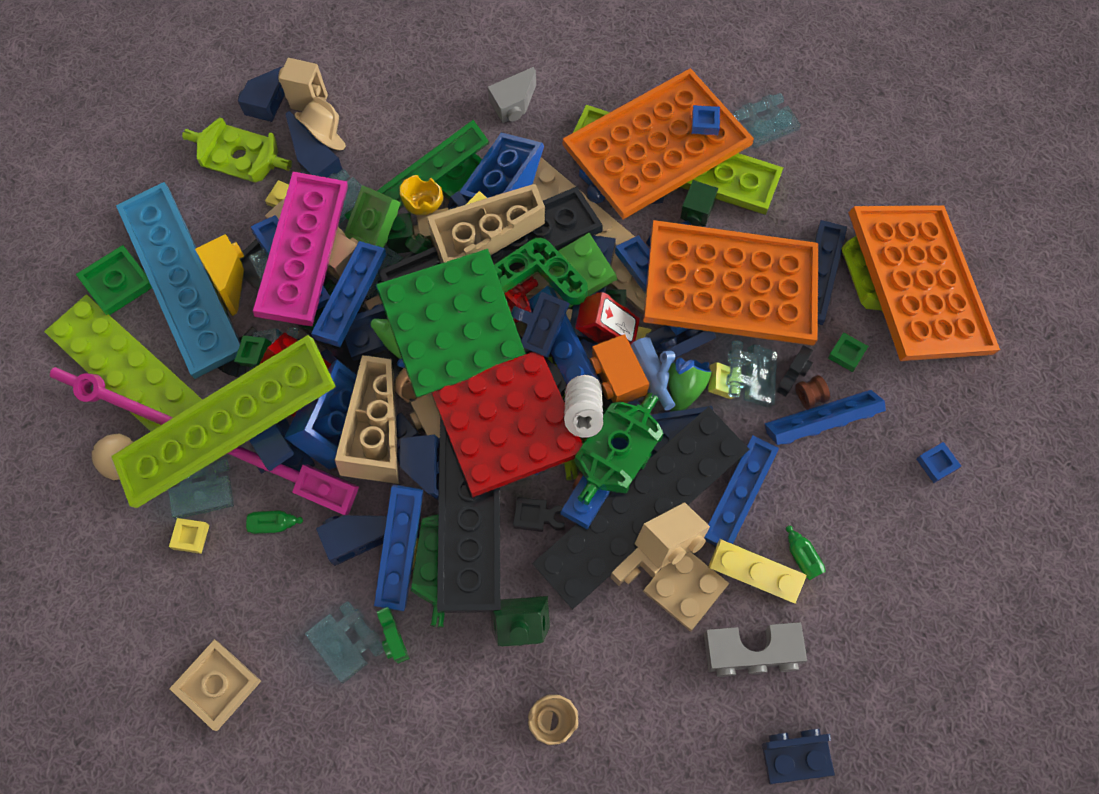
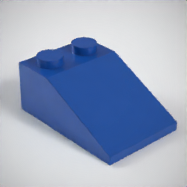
(505, 167)
(320, 424)

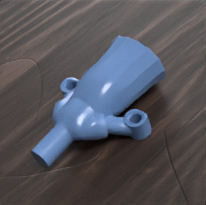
(655, 372)

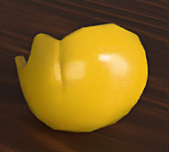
(420, 196)

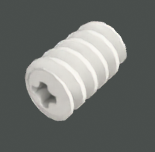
(583, 406)

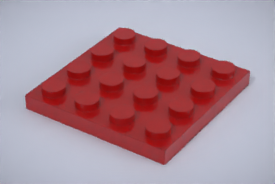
(506, 423)

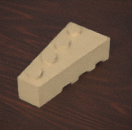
(487, 223)
(370, 428)

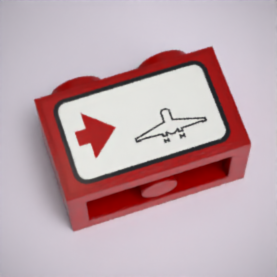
(606, 319)

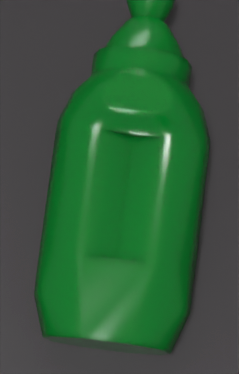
(270, 521)
(805, 554)

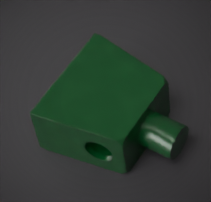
(521, 621)

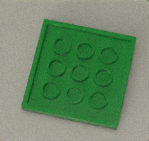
(450, 321)

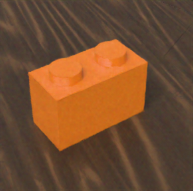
(619, 370)

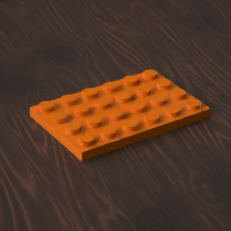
(649, 146)
(923, 282)
(732, 283)

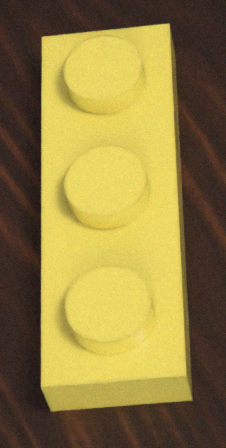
(757, 571)

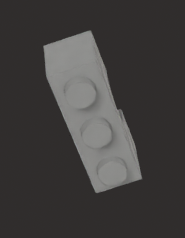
(783, 649)

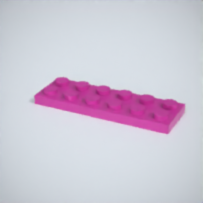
(301, 249)

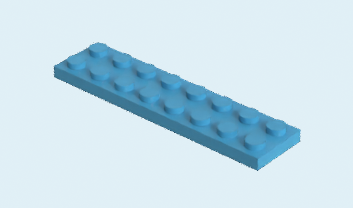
(179, 280)

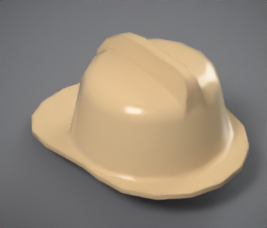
(322, 122)

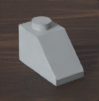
(513, 95)

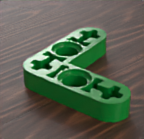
(536, 263)

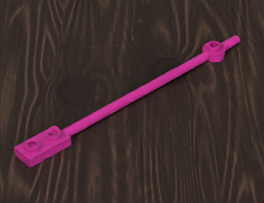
(309, 482)

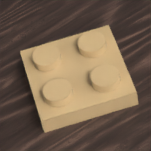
(686, 589)
(215, 685)

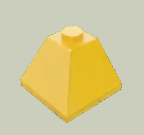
(225, 269)

